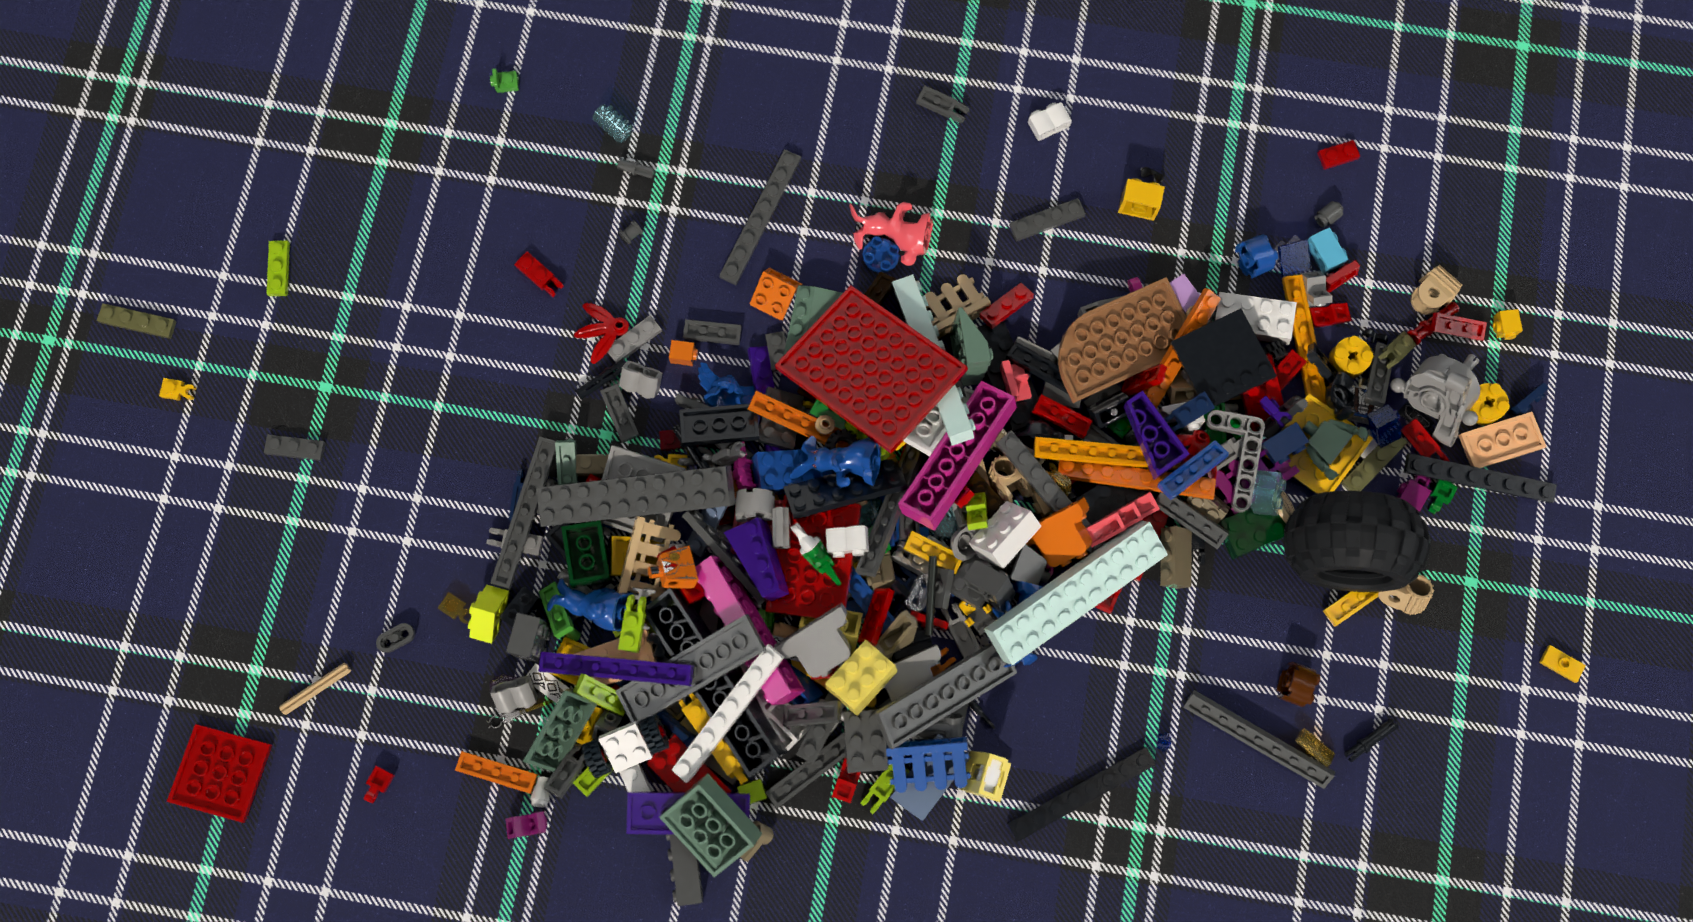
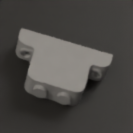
(819, 643)
(913, 671)

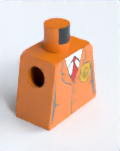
(675, 569)

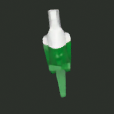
(815, 553)

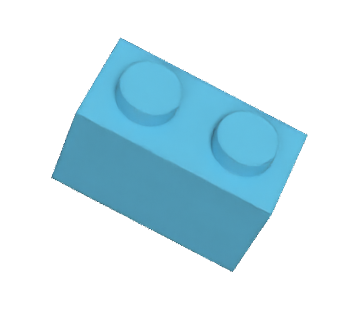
(1327, 250)

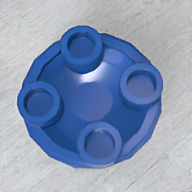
(881, 255)

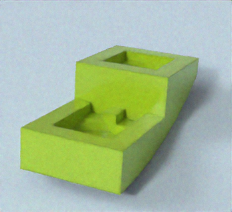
(977, 512)

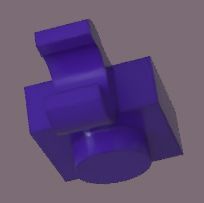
(1271, 408)

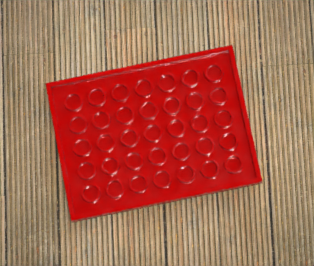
(871, 368)

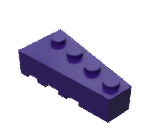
(1155, 437)
(756, 552)

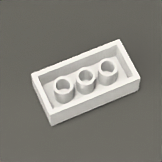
(1268, 317)

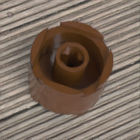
(1298, 684)

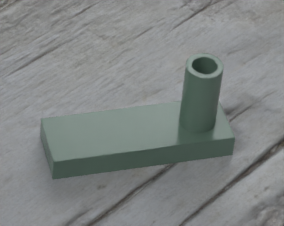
(566, 461)

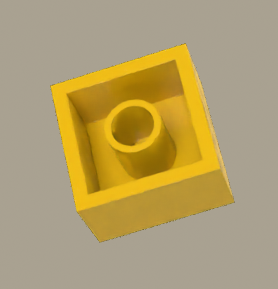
(1141, 199)

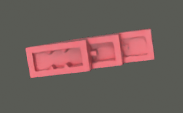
(1122, 518)

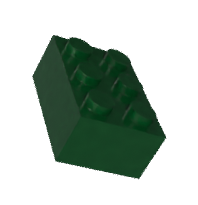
(1251, 532)
(586, 554)

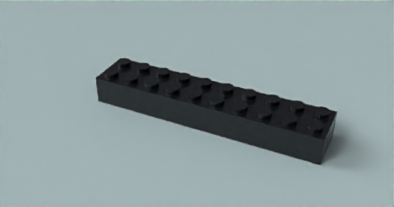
(751, 735)

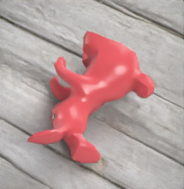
(908, 236)

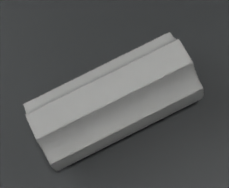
(781, 528)

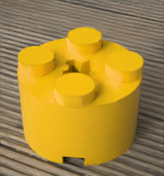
(1357, 350)
(1496, 404)

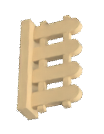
(973, 306)
(645, 548)

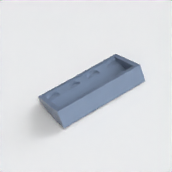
(921, 802)

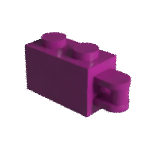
(1414, 492)

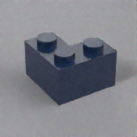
(1284, 443)

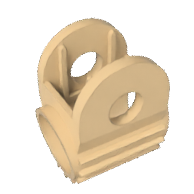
(1434, 291)
(1014, 479)
(1411, 598)

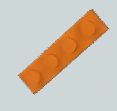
(496, 772)

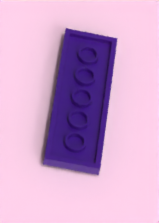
(647, 807)

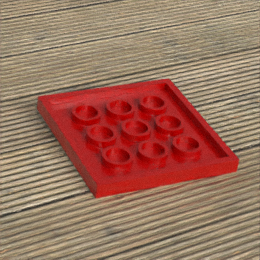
(219, 773)

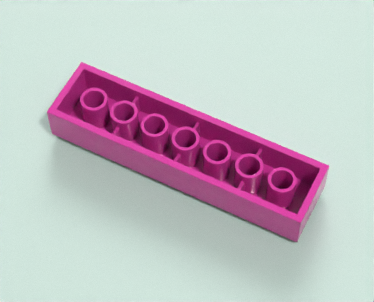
(952, 466)
(733, 602)

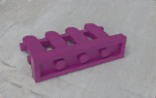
(1227, 489)

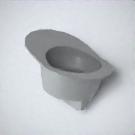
(960, 545)

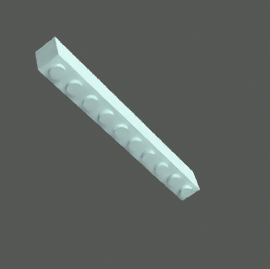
(916, 316)

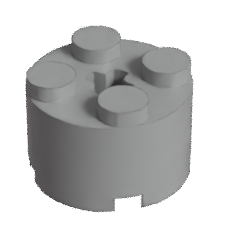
(754, 504)

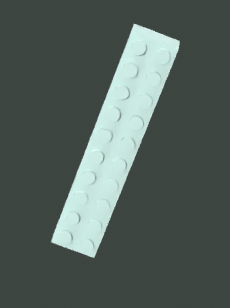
(1075, 592)

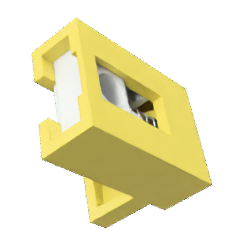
(987, 775)

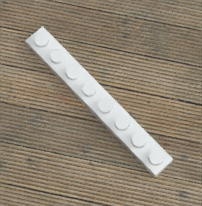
(727, 713)

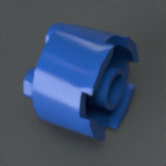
(1256, 256)

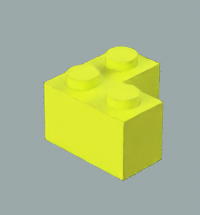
(486, 612)

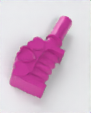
(742, 472)

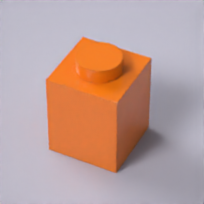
(683, 353)

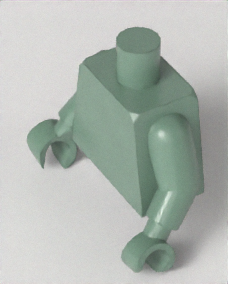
(1328, 441)

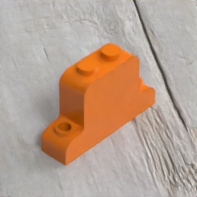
(1063, 534)

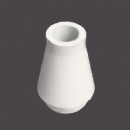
(540, 796)

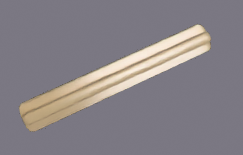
(314, 689)

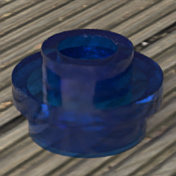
(1164, 742)

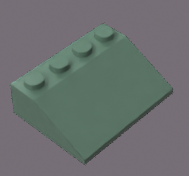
(808, 307)
(970, 348)
(560, 731)
(711, 825)

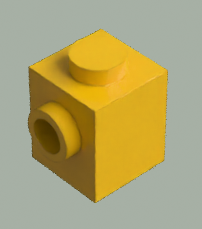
(1507, 324)

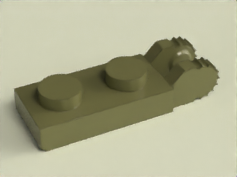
(1397, 349)

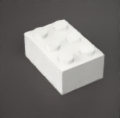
(1006, 534)

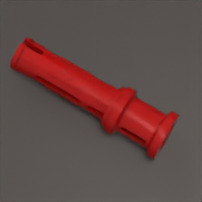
(1424, 326)

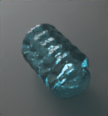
(613, 123)

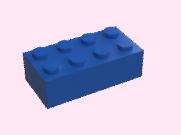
(773, 469)

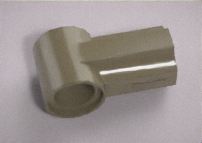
(765, 838)

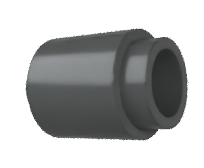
(1329, 214)

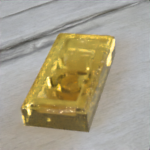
(1315, 747)

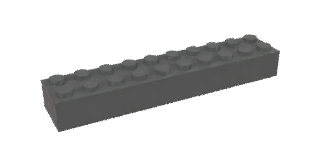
(636, 496)

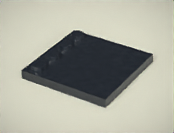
(1224, 358)

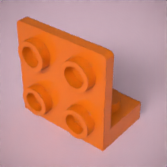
(774, 293)

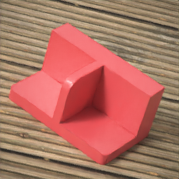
(1015, 381)

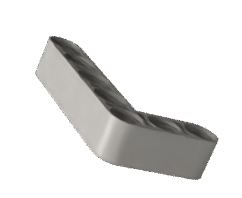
(1245, 454)

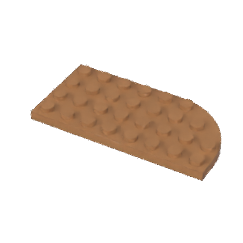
(1119, 339)

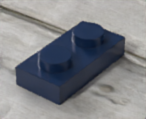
(1535, 395)

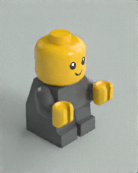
(977, 618)

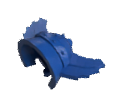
(723, 390)

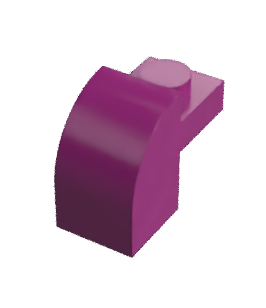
(526, 825)

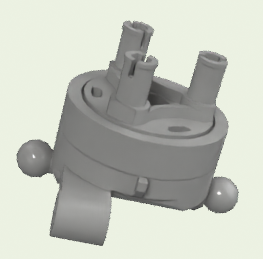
(1444, 391)

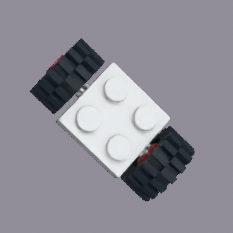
(625, 746)

